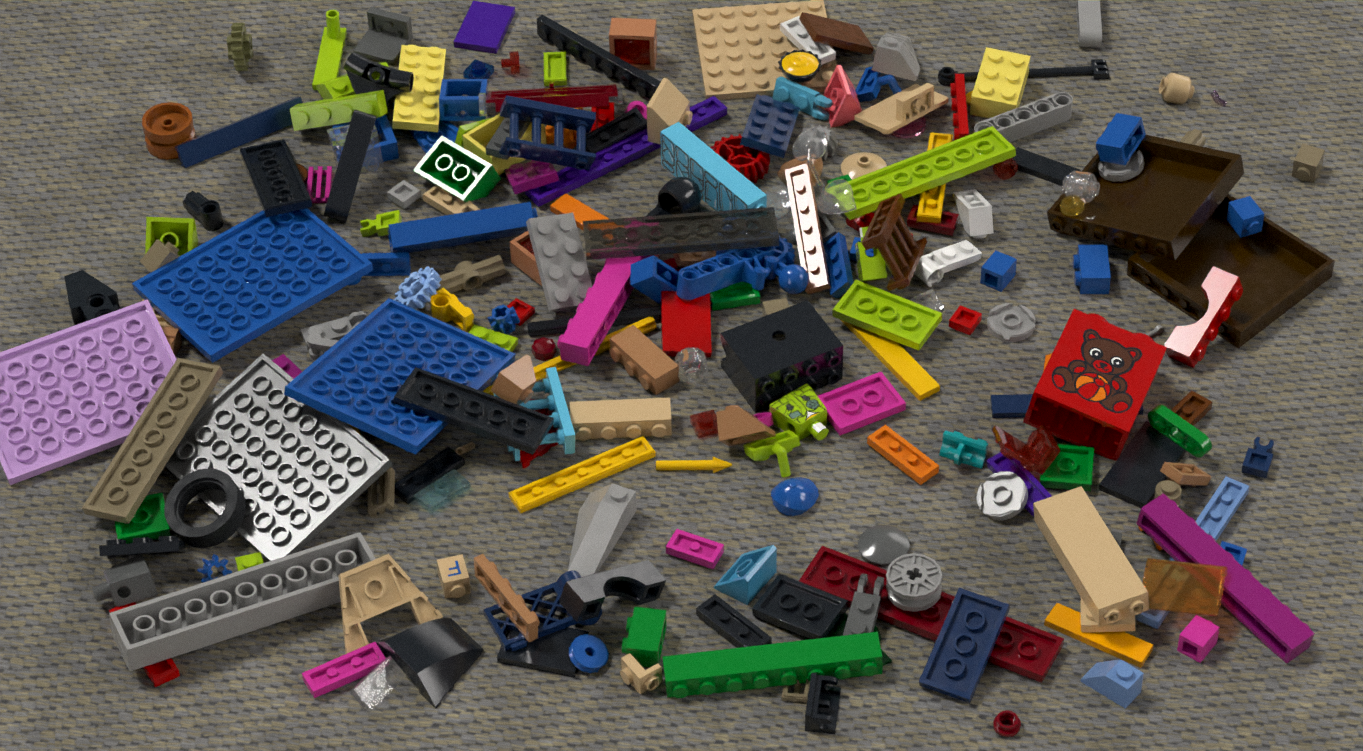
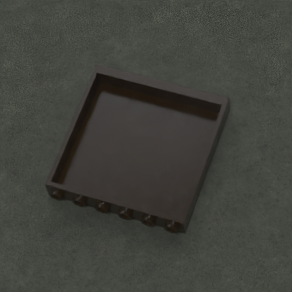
(1159, 206)
(1271, 265)

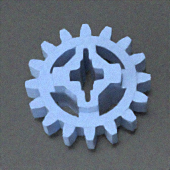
(418, 288)

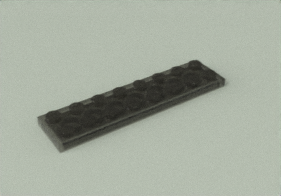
(680, 233)

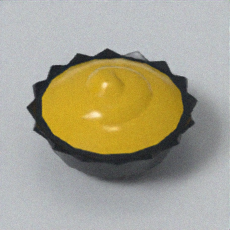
(800, 65)

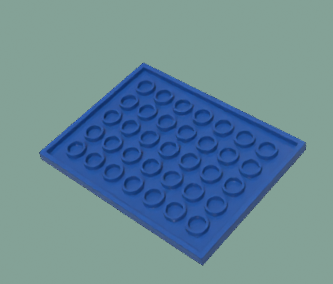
(251, 279)
(376, 357)

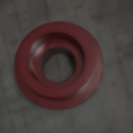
(1007, 717)

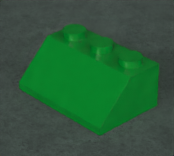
(457, 171)

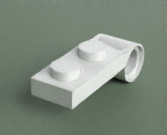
(935, 264)

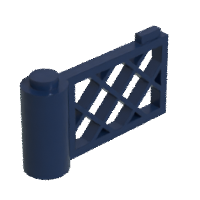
(535, 598)

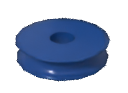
(592, 644)

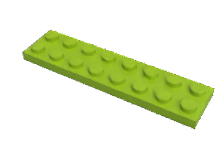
(930, 169)

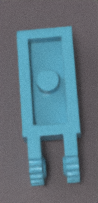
(802, 97)

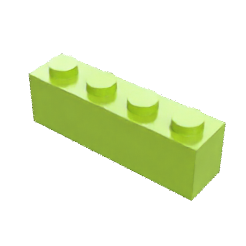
(337, 110)

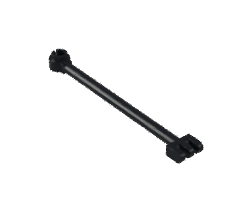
(1097, 69)

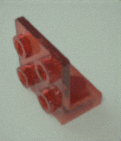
(1035, 454)

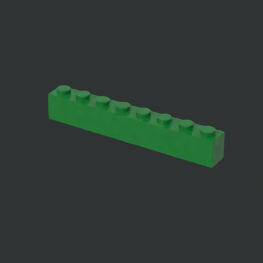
(772, 664)

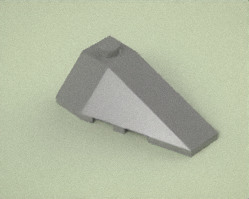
(896, 57)
(600, 526)

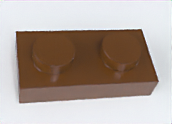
(1192, 407)

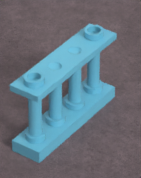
(555, 401)

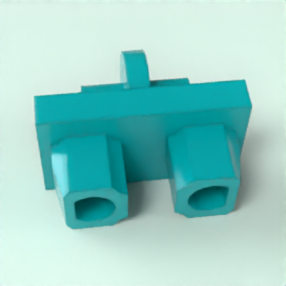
(963, 449)

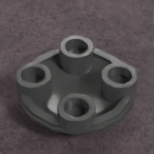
(883, 544)

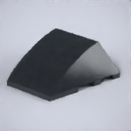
(433, 655)

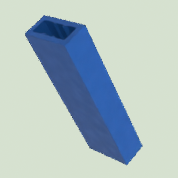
(460, 228)

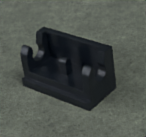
(822, 704)

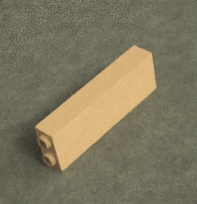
(1091, 556)

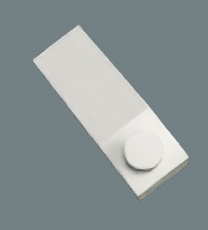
(974, 213)

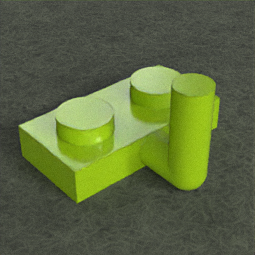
(779, 445)

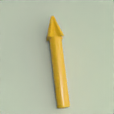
(673, 465)

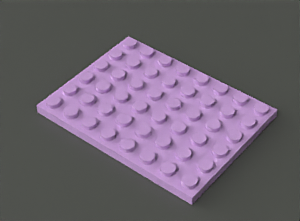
(79, 389)

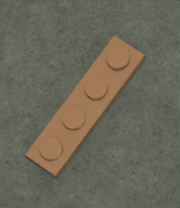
(506, 598)

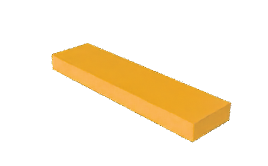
(1114, 643)

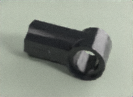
(205, 210)

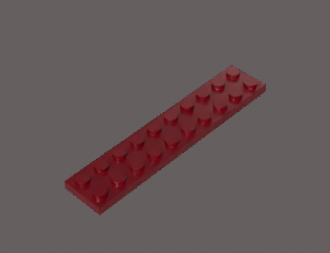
(1018, 646)

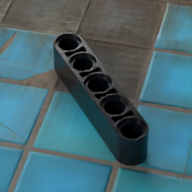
(350, 166)

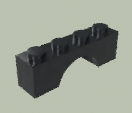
(635, 582)

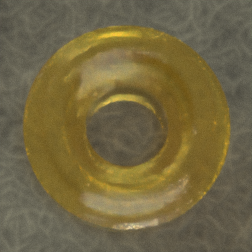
(1072, 205)

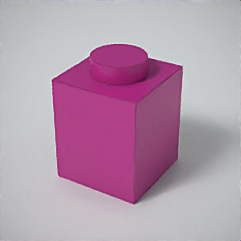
(1198, 638)

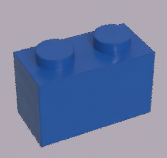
(1120, 139)
(1093, 269)
(652, 277)

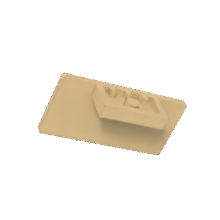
(902, 108)

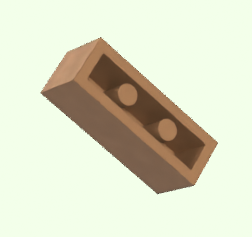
(644, 360)

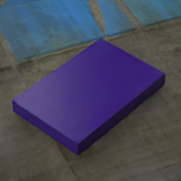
(484, 27)

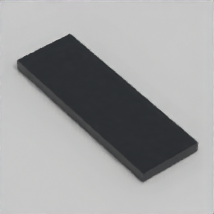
(275, 178)
(473, 410)

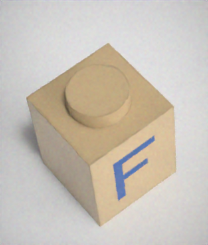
(453, 576)

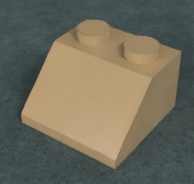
(665, 109)

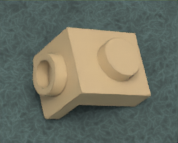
(638, 677)

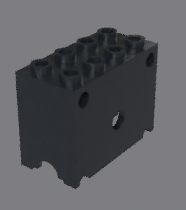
(771, 368)

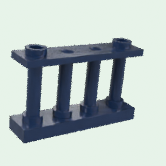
(551, 115)

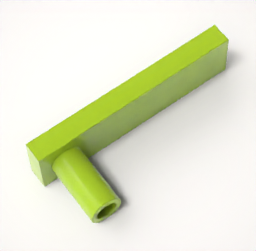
(330, 49)

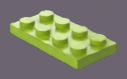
(887, 315)

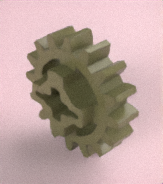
(240, 46)

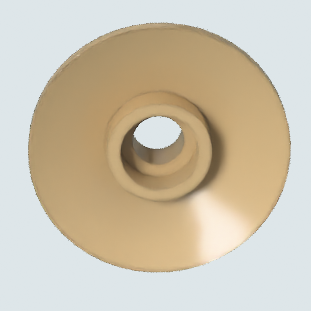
(861, 164)

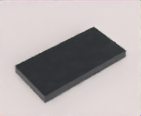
(1139, 466)

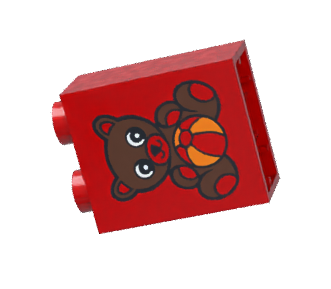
(1095, 384)

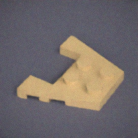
(375, 590)

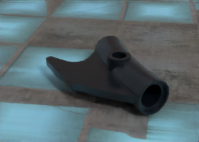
(363, 77)

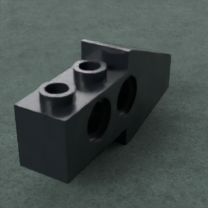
(89, 297)

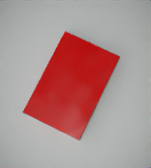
(685, 323)

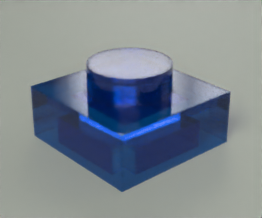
(478, 70)

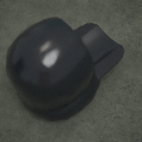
(678, 192)

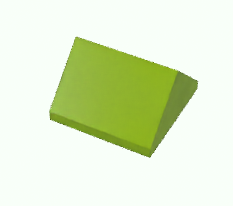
(178, 231)

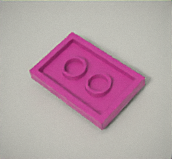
(861, 403)

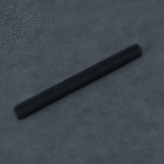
(624, 318)

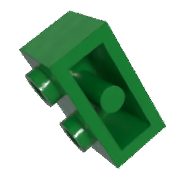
(645, 635)

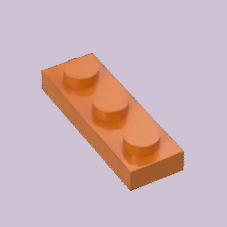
(903, 454)

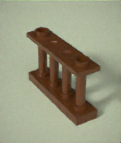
(894, 241)

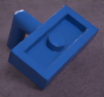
(872, 82)

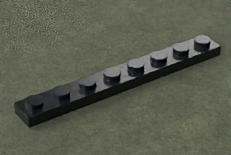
(597, 57)

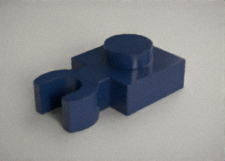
(1259, 459)

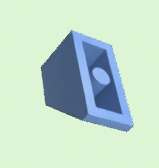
(1115, 681)

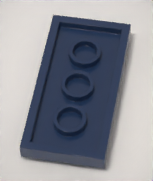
(770, 125)
(964, 645)

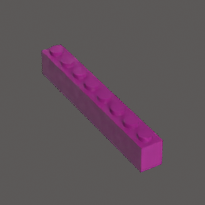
(1241, 593)

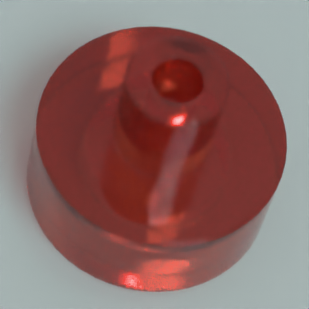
(512, 62)
(1005, 169)

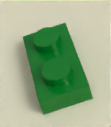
(734, 296)

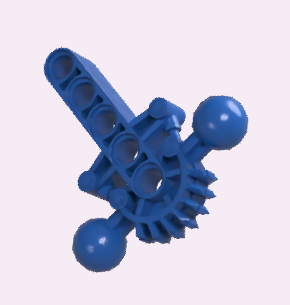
(744, 265)

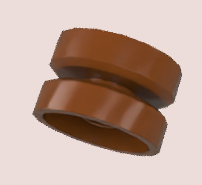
(166, 127)

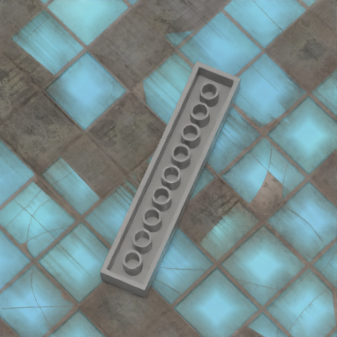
(235, 602)

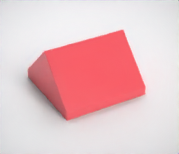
(844, 98)

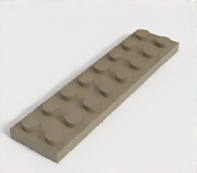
(152, 440)

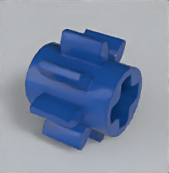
(503, 319)
(207, 572)

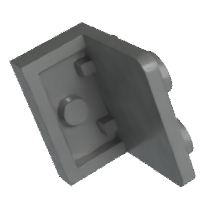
(385, 35)

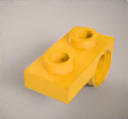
(447, 307)

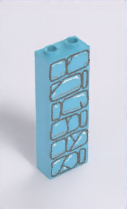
(718, 181)

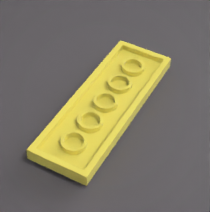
(420, 107)

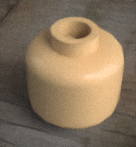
(1176, 88)

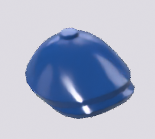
(794, 496)

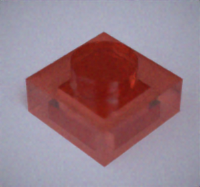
(704, 423)

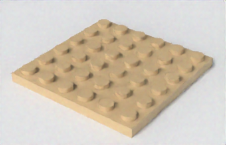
(743, 47)

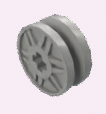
(914, 582)

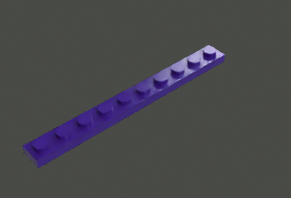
(620, 154)

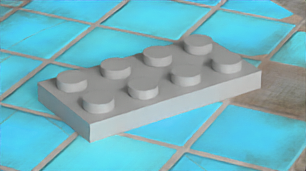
(559, 260)

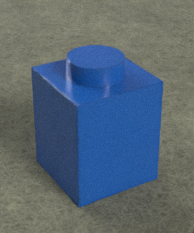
(1245, 216)
(998, 271)

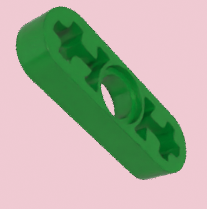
(1191, 438)

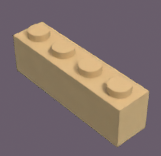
(621, 418)

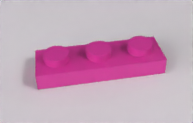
(343, 669)

